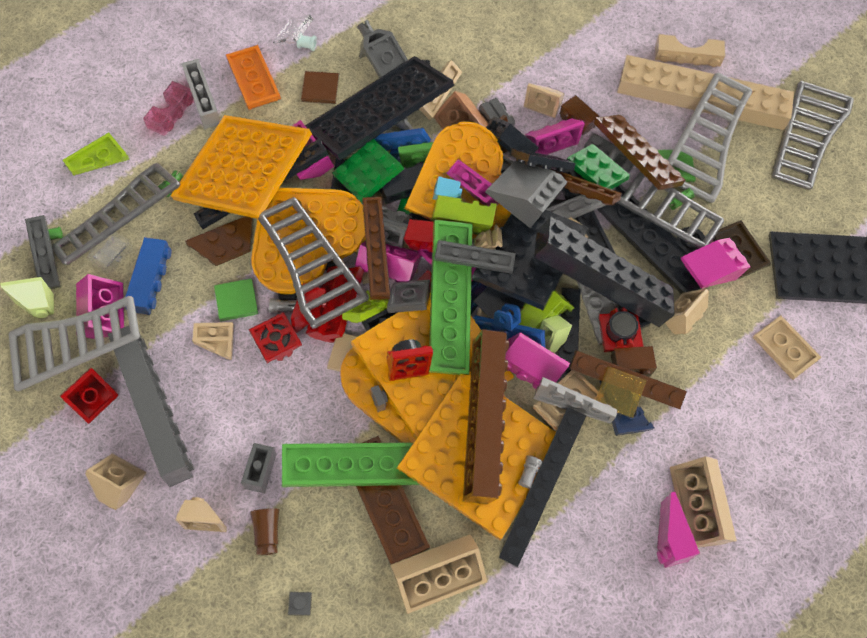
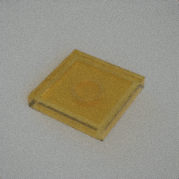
(621, 391)

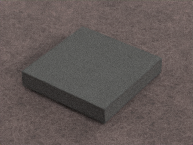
(409, 296)

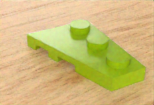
(98, 154)
(365, 310)

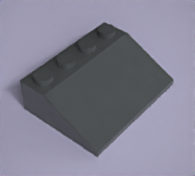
(526, 190)

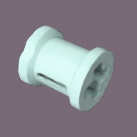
(307, 42)

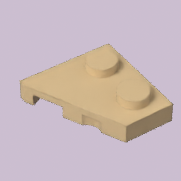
(215, 337)

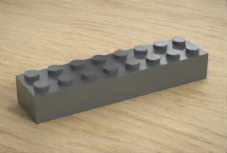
(153, 410)

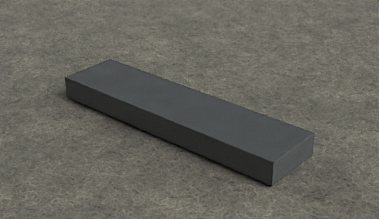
(42, 250)
(475, 256)

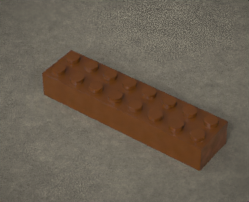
(485, 418)

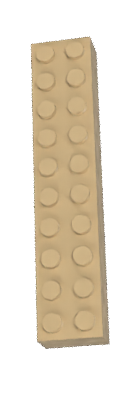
(686, 86)

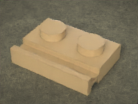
(489, 239)

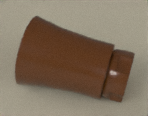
(265, 530)

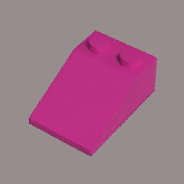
(716, 263)
(674, 534)

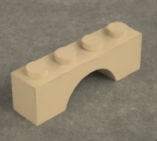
(670, 49)

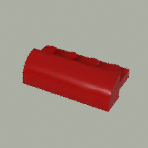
(336, 327)

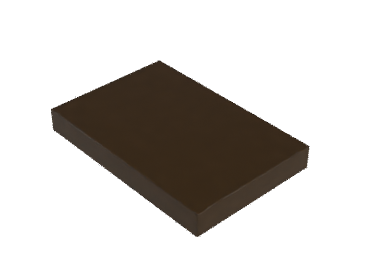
(746, 245)

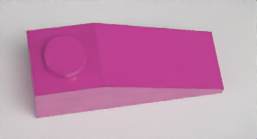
(471, 182)

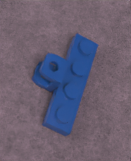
(393, 140)
(508, 323)

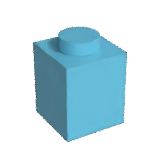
(447, 187)

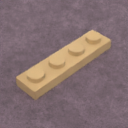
(431, 108)

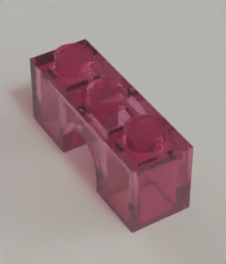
(163, 119)

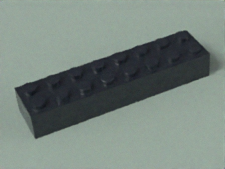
(604, 272)

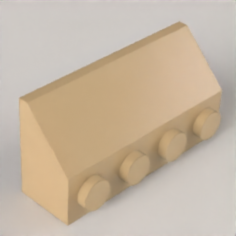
(704, 501)
(439, 573)

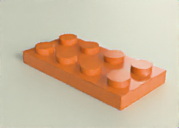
(253, 77)

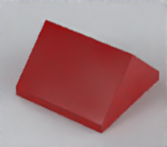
(89, 395)

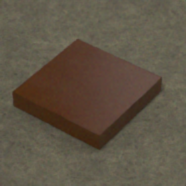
(320, 87)

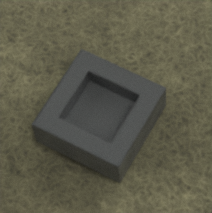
(379, 398)
(300, 603)

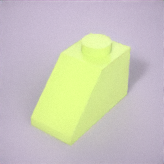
(555, 332)

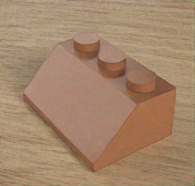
(458, 109)

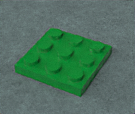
(367, 170)

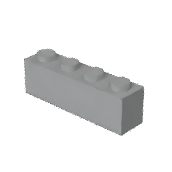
(201, 93)

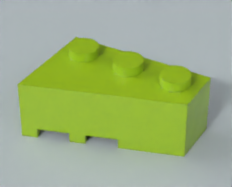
(456, 210)
(533, 316)

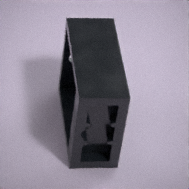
(509, 136)

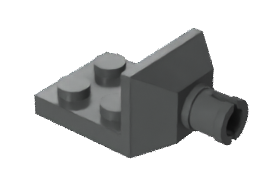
(380, 48)

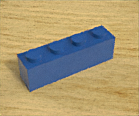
(148, 274)

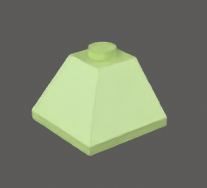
(31, 295)

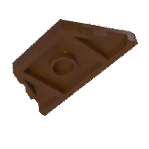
(224, 242)

